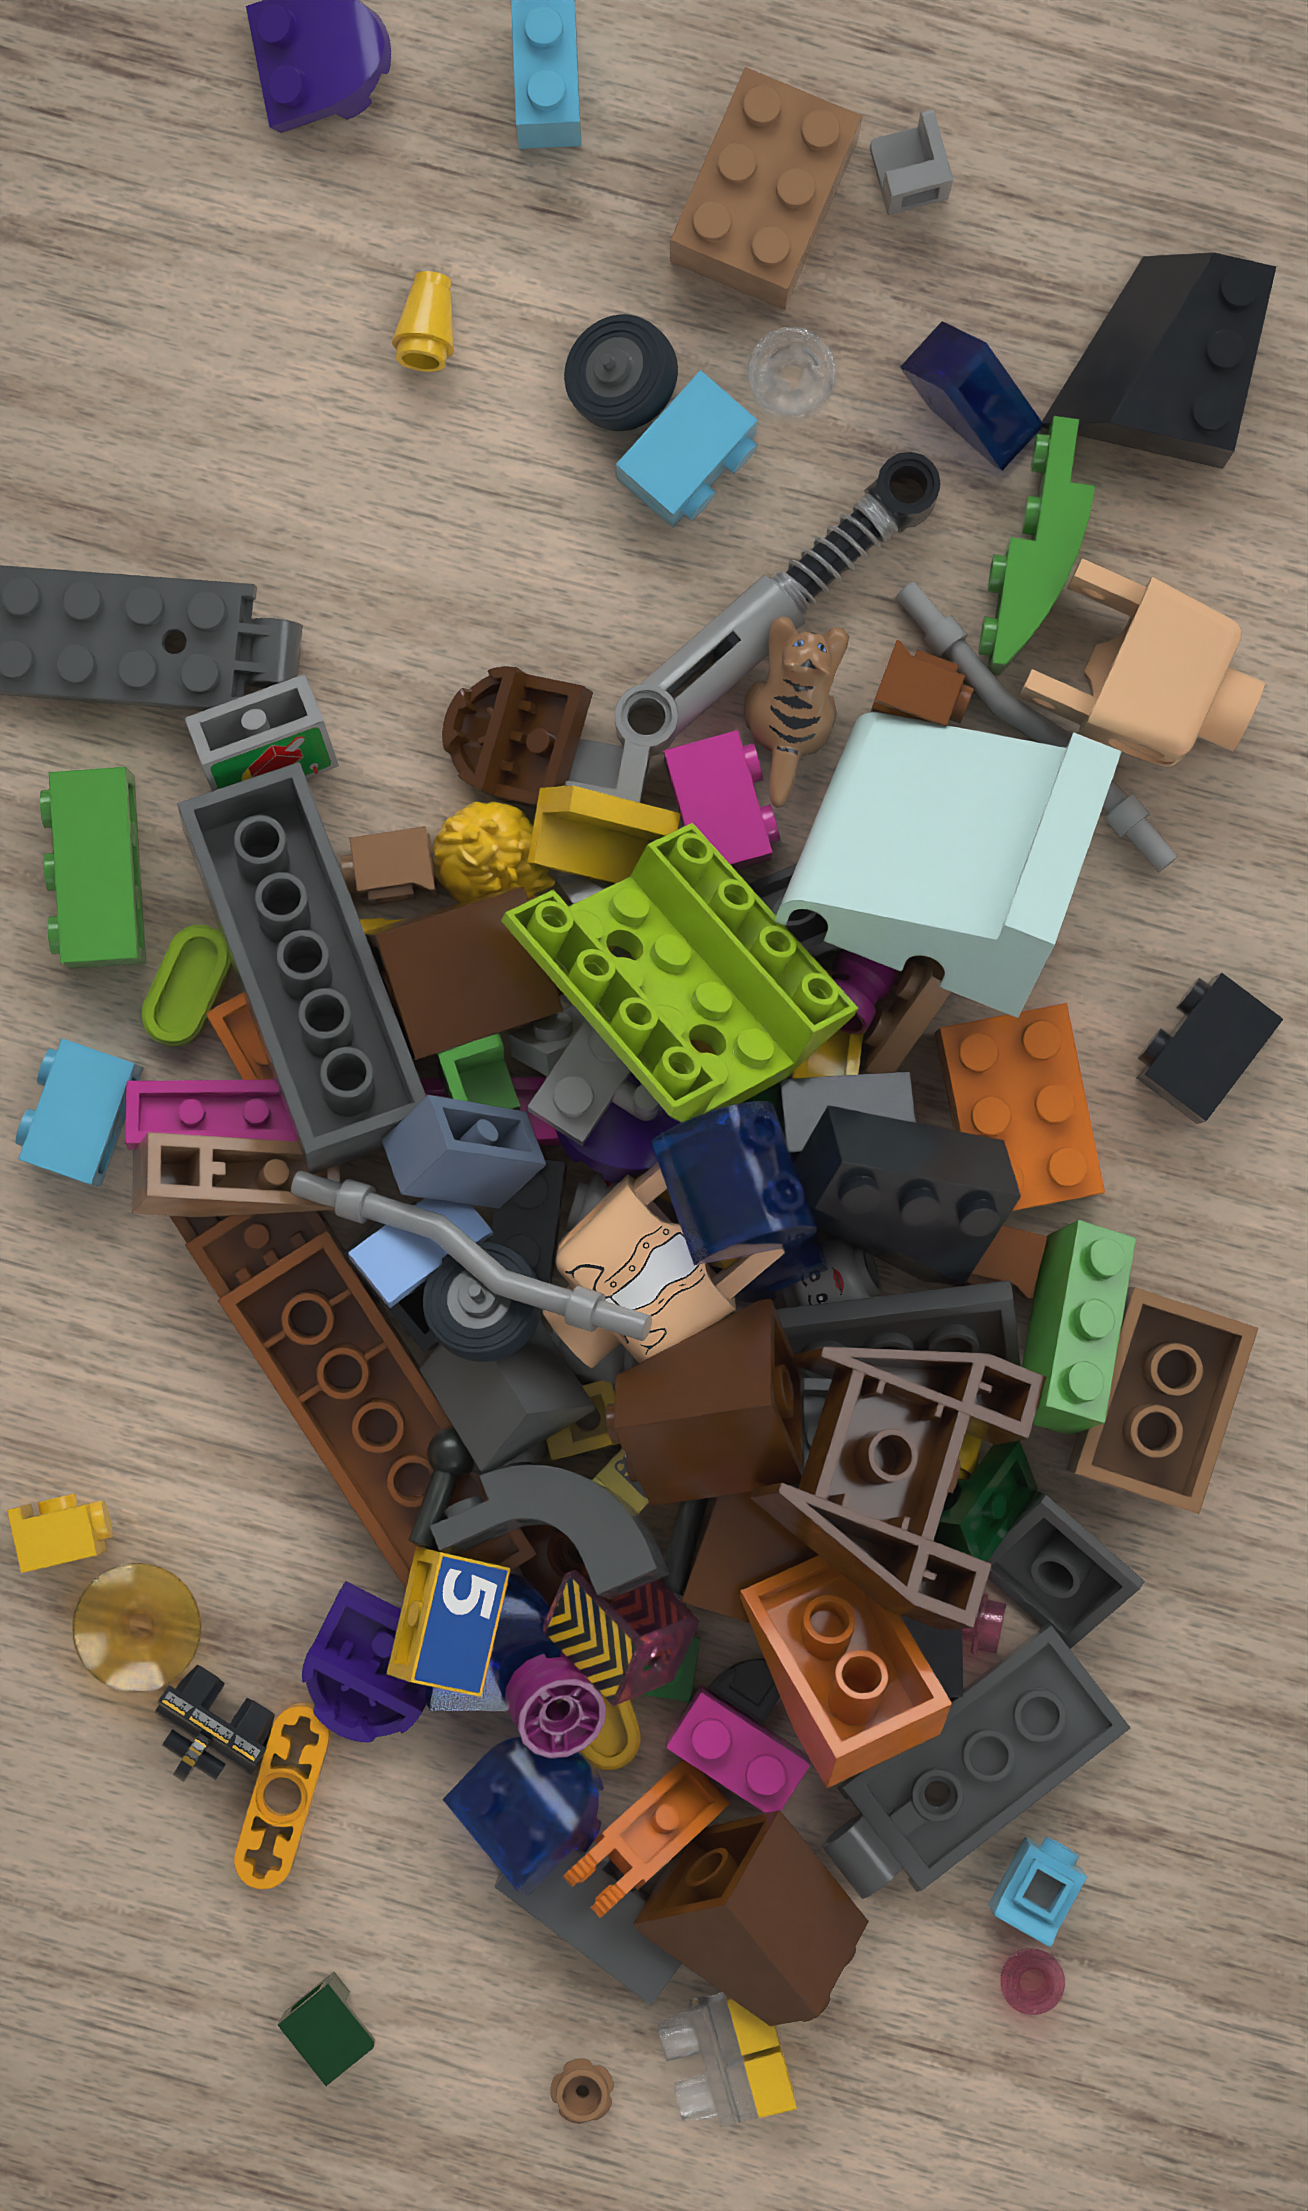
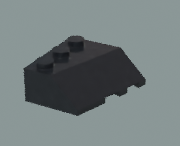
(1173, 358)
(908, 1191)

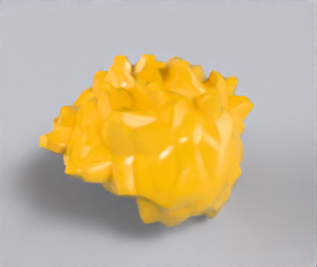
(486, 852)

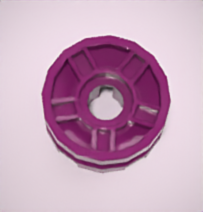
(551, 1726)

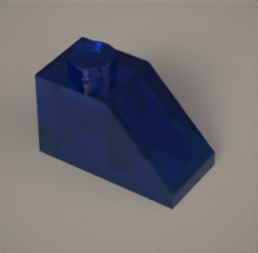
(972, 393)

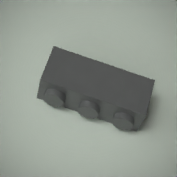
(608, 1940)

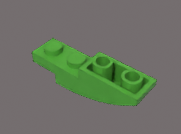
(1037, 569)

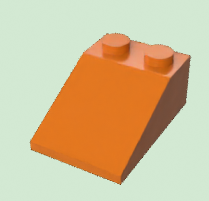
(843, 1669)

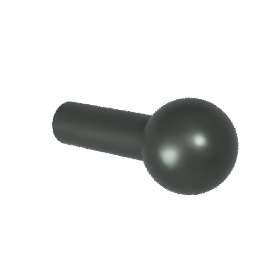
(449, 1462)

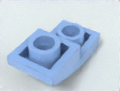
(401, 1261)

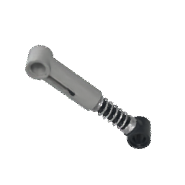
(741, 630)

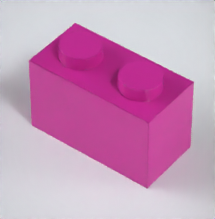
(717, 795)
(737, 1751)

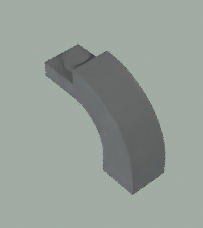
(603, 1526)

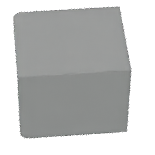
(912, 166)
(611, 769)

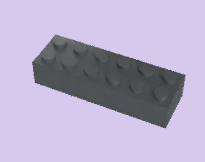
(303, 964)

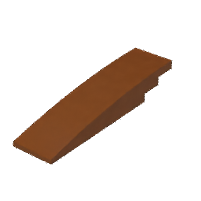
(337, 1369)

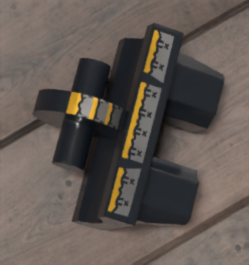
(188, 1710)

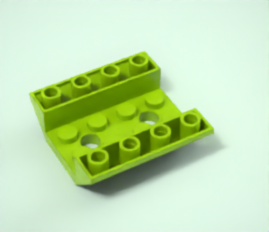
(701, 970)

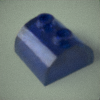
(734, 1183)

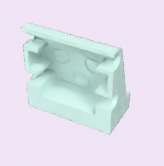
(952, 850)

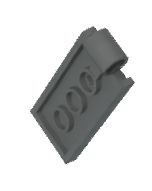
(107, 635)
(941, 1320)
(998, 1753)

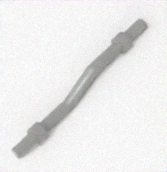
(947, 640)
(581, 1307)

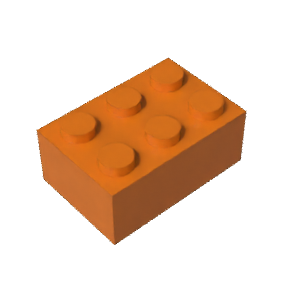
(1025, 1087)

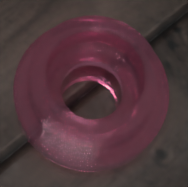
(1046, 1995)

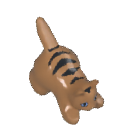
(794, 708)

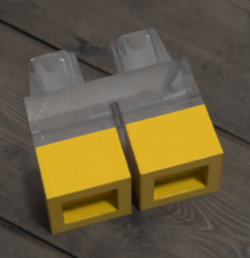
(741, 2061)

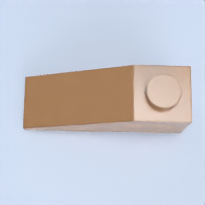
(218, 1176)

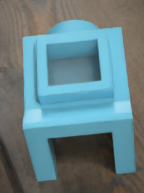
(1038, 1888)

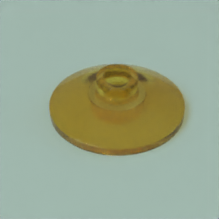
(104, 1633)

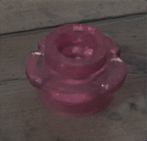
(987, 1626)

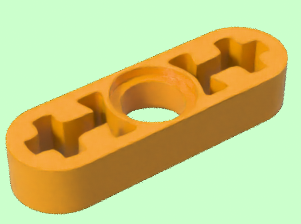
(252, 1836)

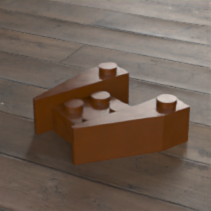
(887, 1467)

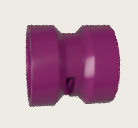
(864, 984)

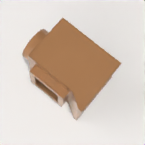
(390, 865)

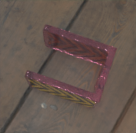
(619, 1639)

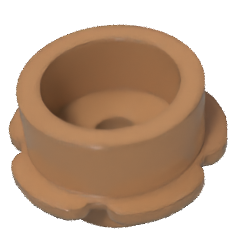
(586, 2108)

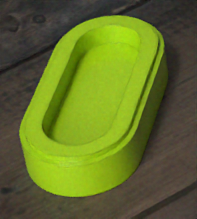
(186, 986)

